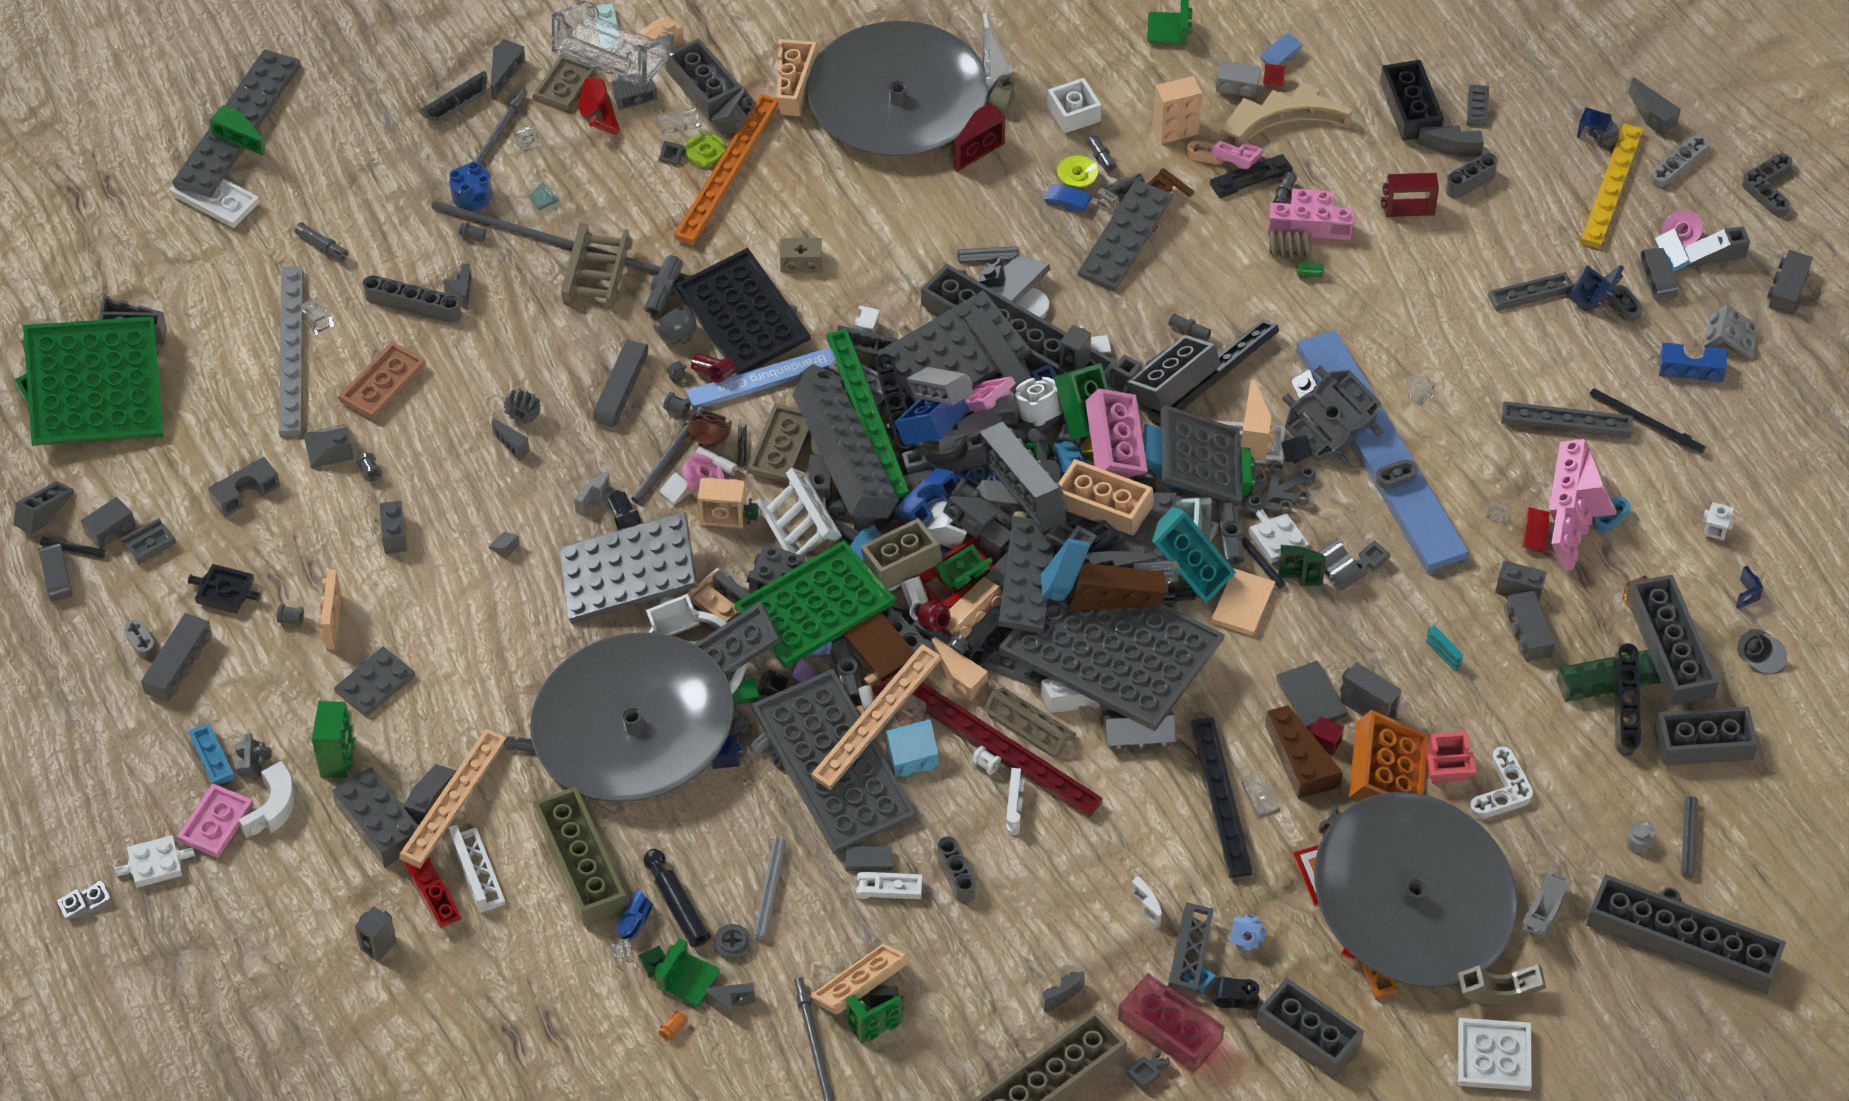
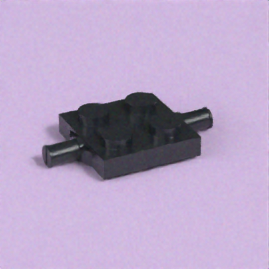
(224, 588)

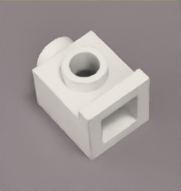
(868, 319)

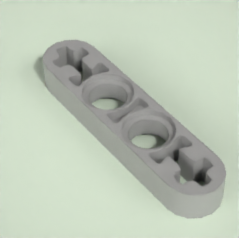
(1682, 163)

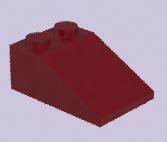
(980, 136)

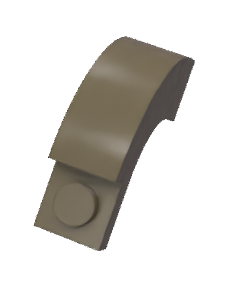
(1501, 989)

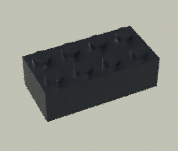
(1410, 98)

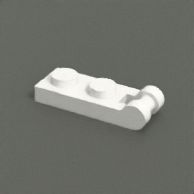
(1014, 802)
(889, 885)

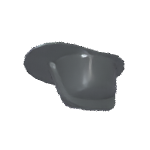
(1762, 651)

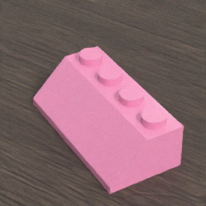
(1116, 433)

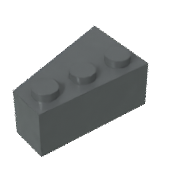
(116, 310)

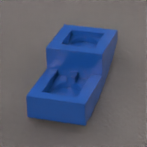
(1072, 198)

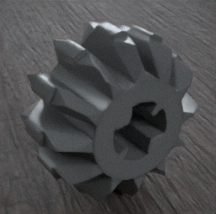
(522, 406)

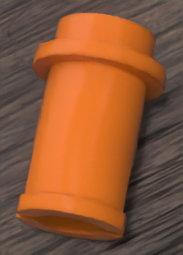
(670, 1028)

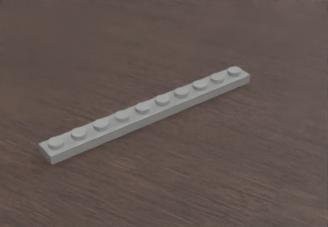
(291, 351)

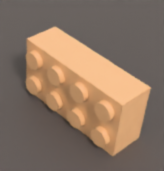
(1106, 497)

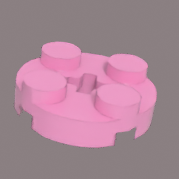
(699, 467)

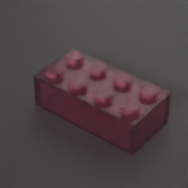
(1171, 1022)

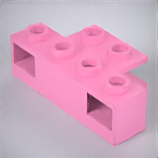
(1311, 213)

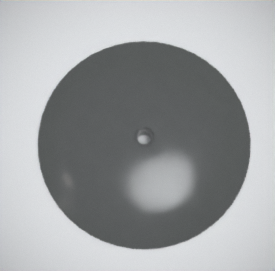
(896, 87)
(632, 717)
(1423, 845)

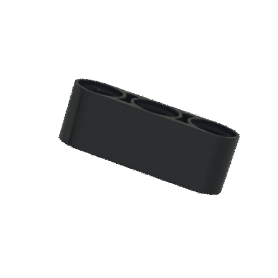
(986, 637)

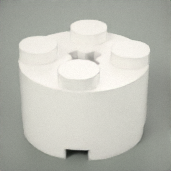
(1038, 401)

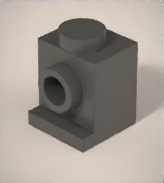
(1605, 138)

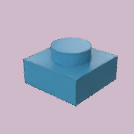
(1205, 980)

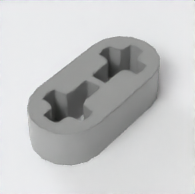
(135, 641)

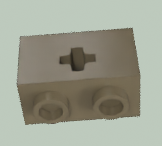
(801, 254)

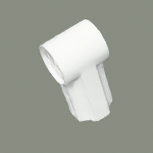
(914, 594)

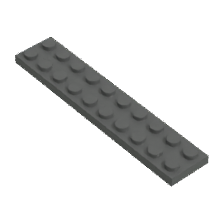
(254, 99)

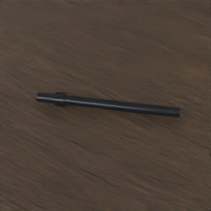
(1683, 439)

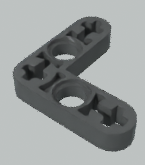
(1763, 184)

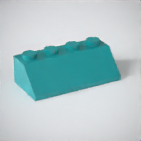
(1197, 557)

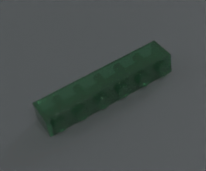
(1597, 677)

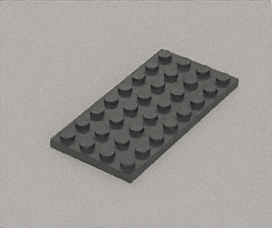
(803, 730)

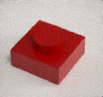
(1274, 74)

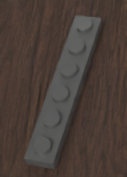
(1567, 419)

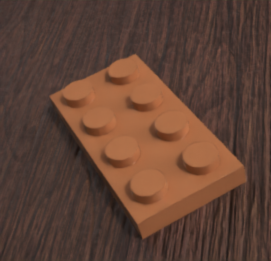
(382, 380)

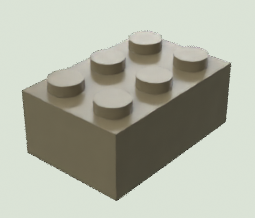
(902, 553)

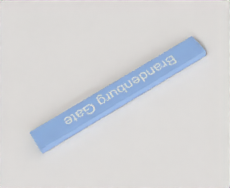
(757, 379)

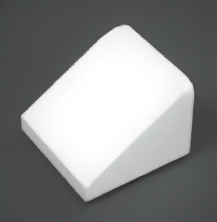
(675, 489)

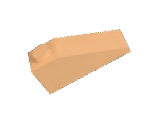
(962, 674)

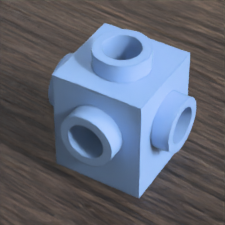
(1240, 930)

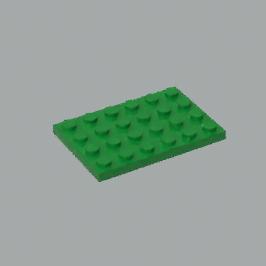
(819, 601)

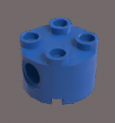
(470, 186)

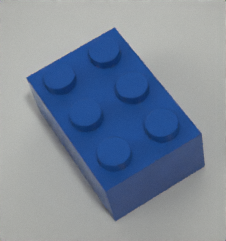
(929, 421)

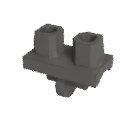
(254, 754)

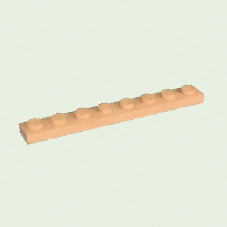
(875, 717)
(452, 798)

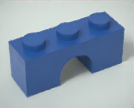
(1676, 363)
(932, 489)

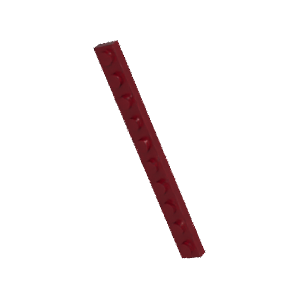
(1011, 752)

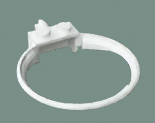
(678, 616)

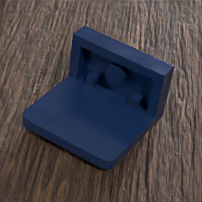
(1593, 288)

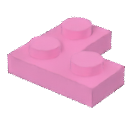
(1242, 157)

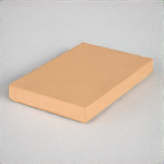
(1243, 602)

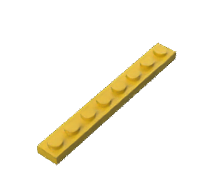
(1611, 186)

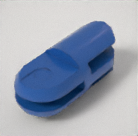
(634, 916)

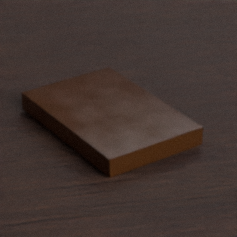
(879, 646)

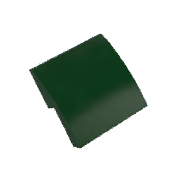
(1302, 564)

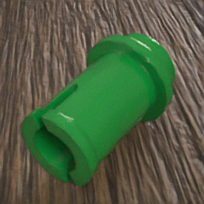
(1312, 270)

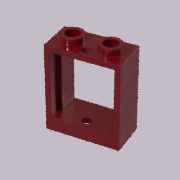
(1410, 183)

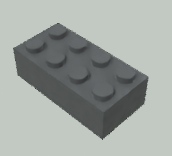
(702, 77)
(1174, 372)
(1706, 735)
(375, 815)
(1310, 1027)

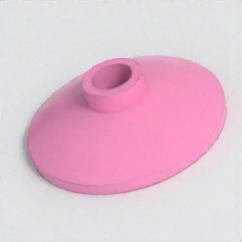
(1684, 220)

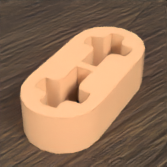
(1203, 152)

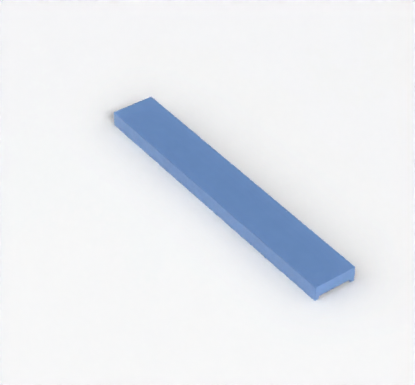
(1411, 503)

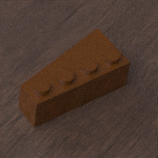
(1116, 588)
(1302, 756)

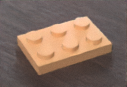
(330, 606)

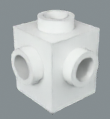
(1718, 521)

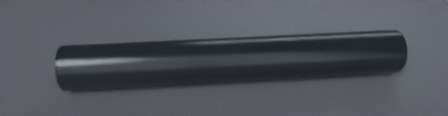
(72, 547)
(1262, 562)

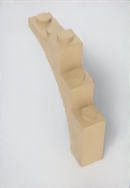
(1279, 108)

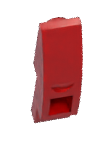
(433, 893)

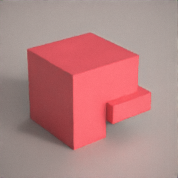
(1450, 757)

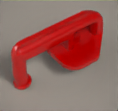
(595, 95)

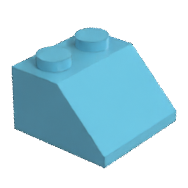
(911, 749)

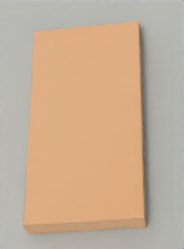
(860, 978)

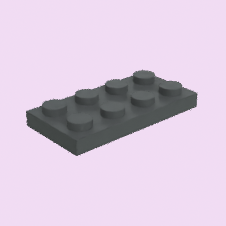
(741, 639)

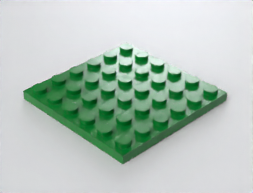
(92, 381)

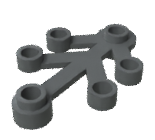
(1279, 492)

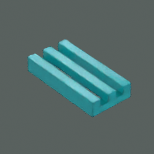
(1444, 648)

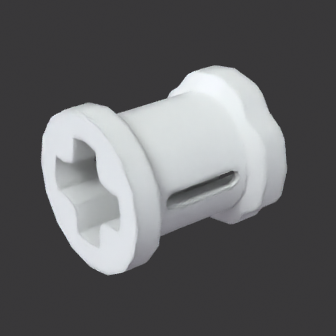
(992, 764)

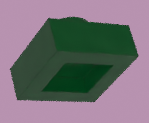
(651, 959)

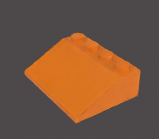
(1387, 757)

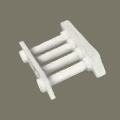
(817, 514)

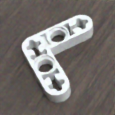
(1510, 791)

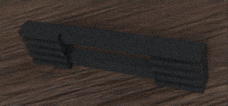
(1225, 185)

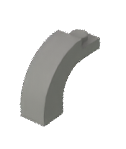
(1547, 905)

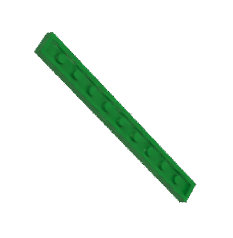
(865, 406)

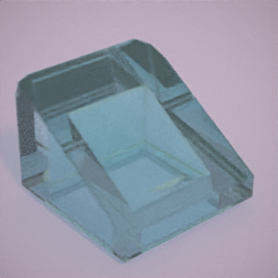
(543, 196)

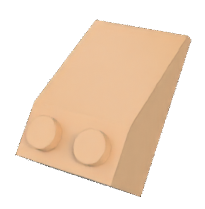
(1257, 426)

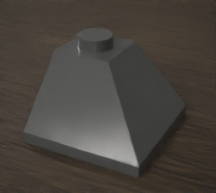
(328, 445)

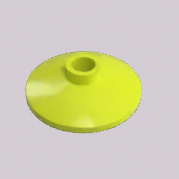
(1077, 171)

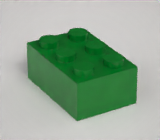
(1073, 392)
(333, 739)

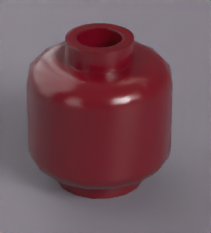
(934, 616)

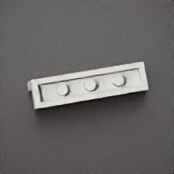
(469, 869)

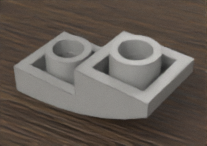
(85, 902)

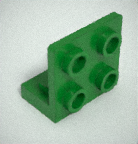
(870, 1024)

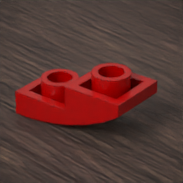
(1536, 529)

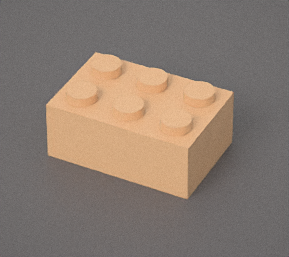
(1177, 109)

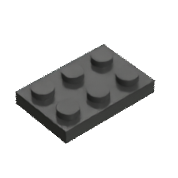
(374, 681)

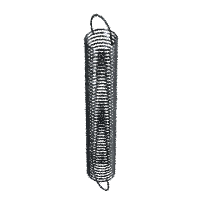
(742, 445)

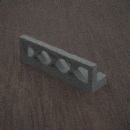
(1181, 944)

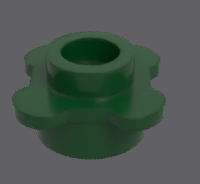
(751, 511)

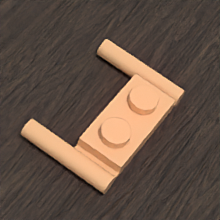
(712, 601)

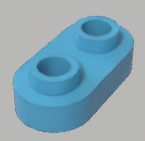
(1613, 520)

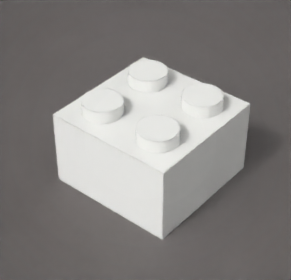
(1074, 105)

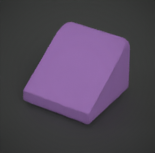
(803, 672)

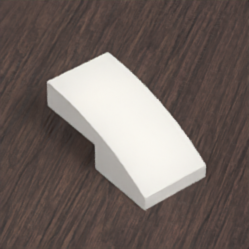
(1150, 907)

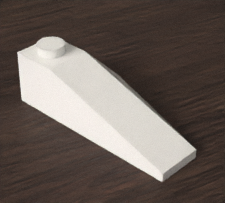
(993, 55)

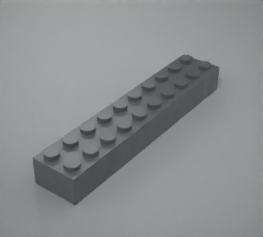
(952, 287)

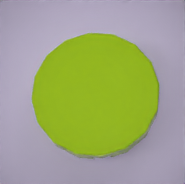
(704, 150)

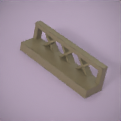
(1028, 721)

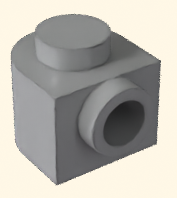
(1640, 837)

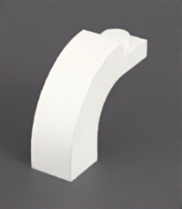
(277, 808)

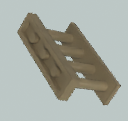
(580, 254)

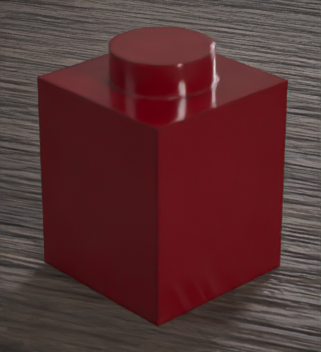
(1327, 734)

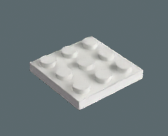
(1494, 1054)

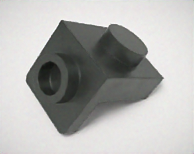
(882, 994)

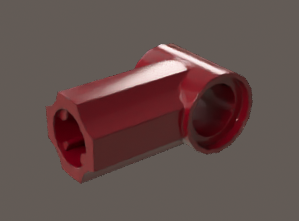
(715, 368)

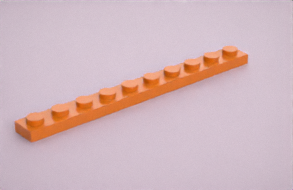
(726, 170)

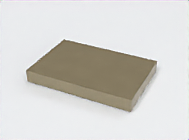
(563, 83)

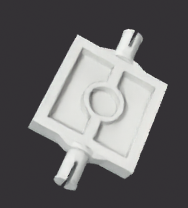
(1275, 532)
(154, 861)

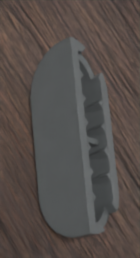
(456, 98)
(867, 342)

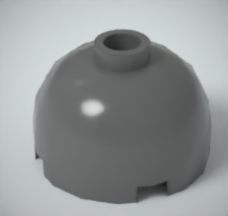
(677, 326)

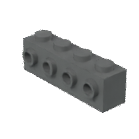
(176, 657)

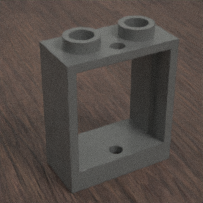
(1367, 691)

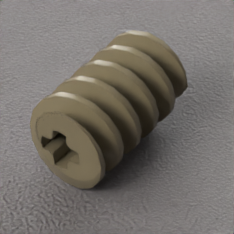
(1290, 244)

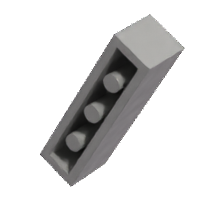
(940, 385)

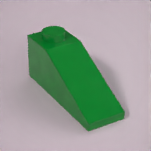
(235, 128)

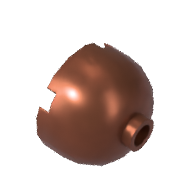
(708, 428)

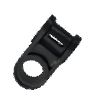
(1234, 993)

